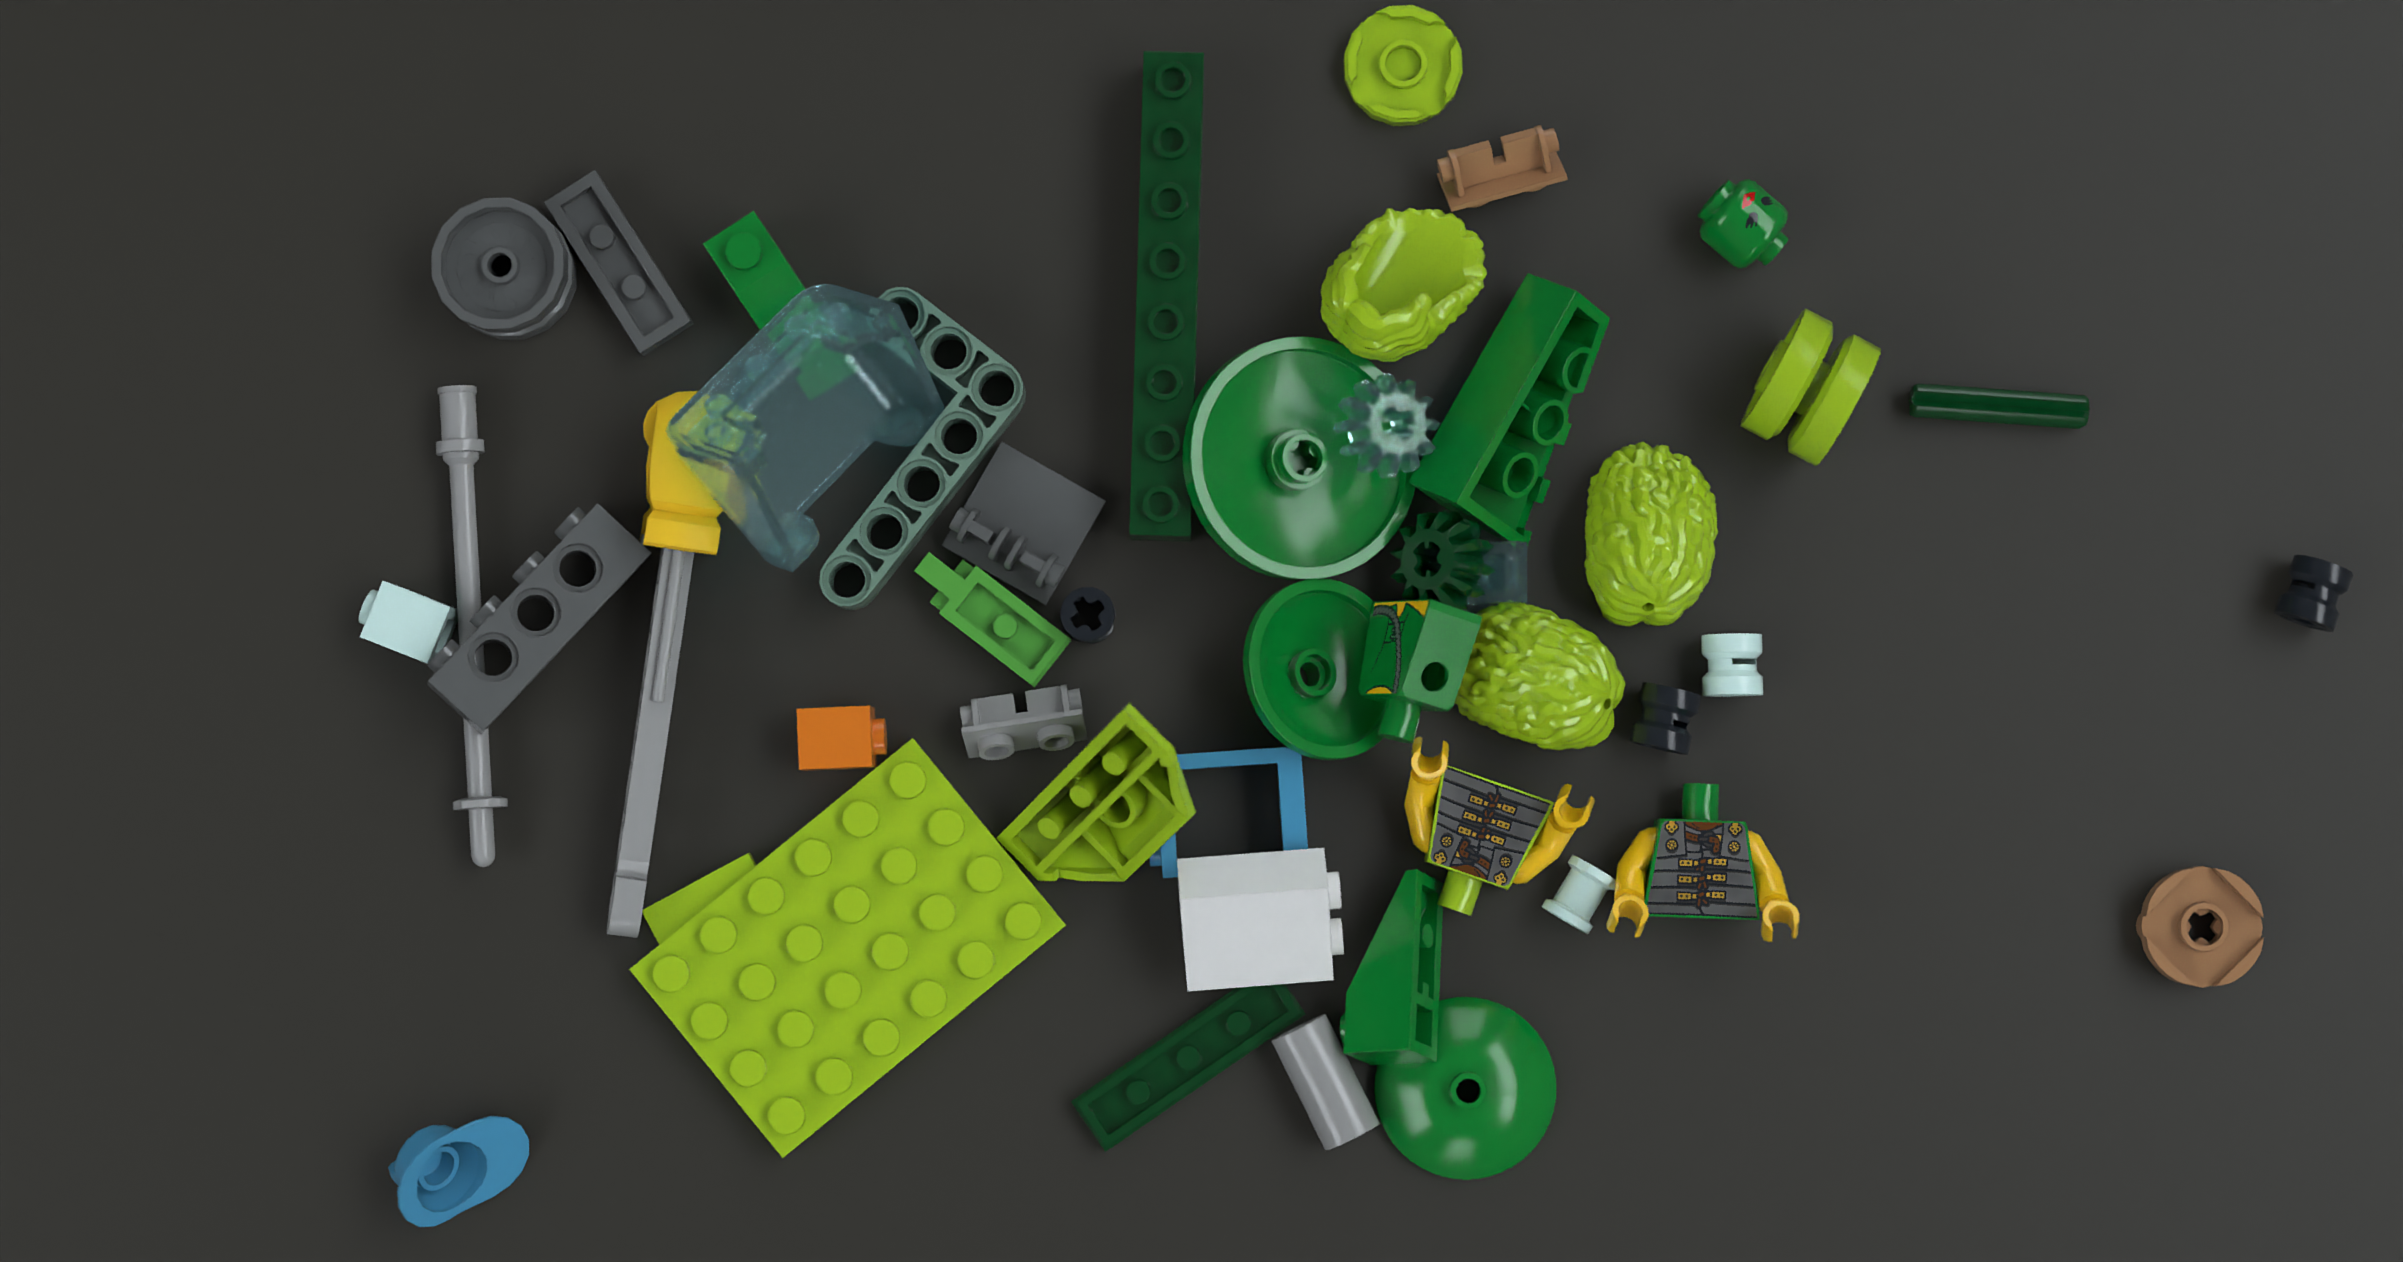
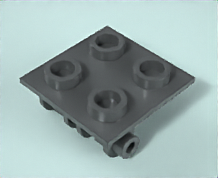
(1023, 523)

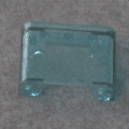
(801, 410)

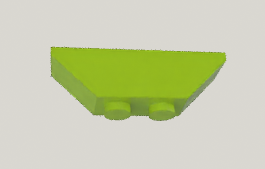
(1104, 807)

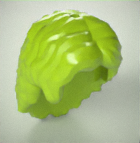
(1402, 283)
(1648, 535)
(1540, 679)

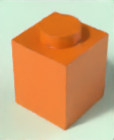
(840, 738)

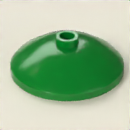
(1324, 632)
(1506, 1118)

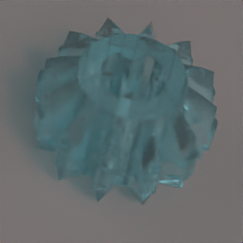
(1365, 432)

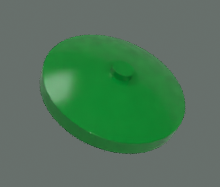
(1271, 466)

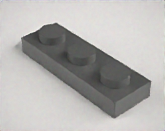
(619, 263)

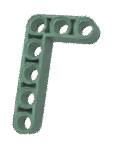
(929, 454)

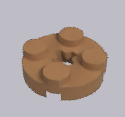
(2237, 926)

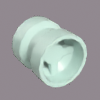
(1732, 665)

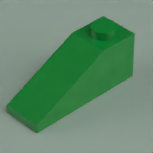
(754, 268)
(1397, 986)

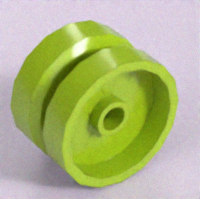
(1805, 384)

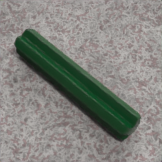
(1999, 406)

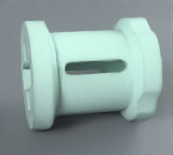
(1580, 894)

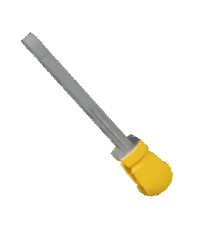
(681, 523)

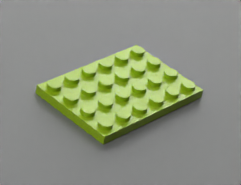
(847, 947)

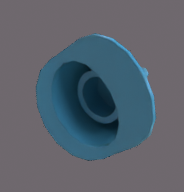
(455, 1169)

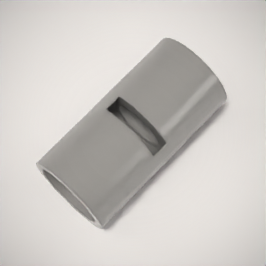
(1325, 1082)

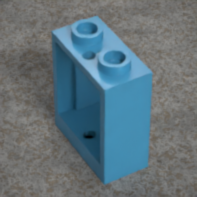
(1289, 788)

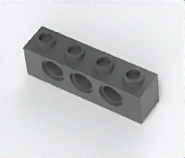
(483, 697)

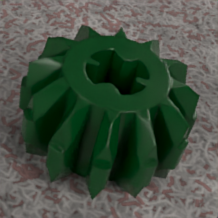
(1442, 559)

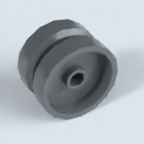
(475, 246)

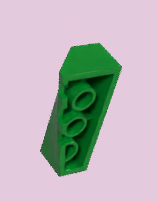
(1514, 409)

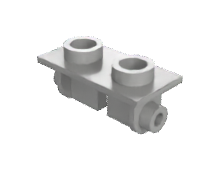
(996, 730)

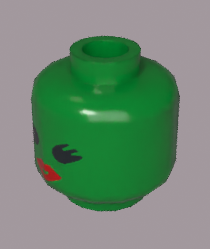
(1743, 223)

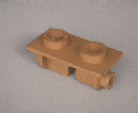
(1474, 177)

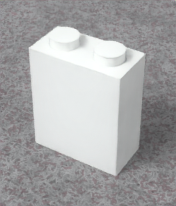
(1259, 919)

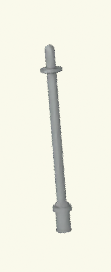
(461, 451)

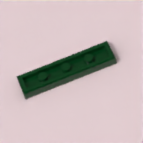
(1185, 1060)

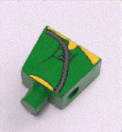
(1415, 660)

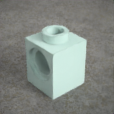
(407, 621)

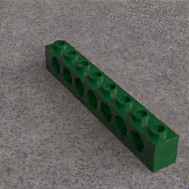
(1166, 292)

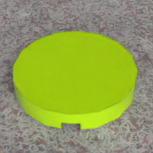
(1402, 65)

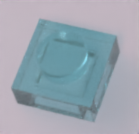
(1509, 581)

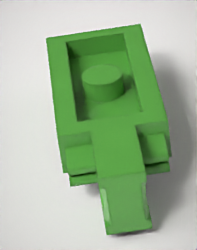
(994, 618)

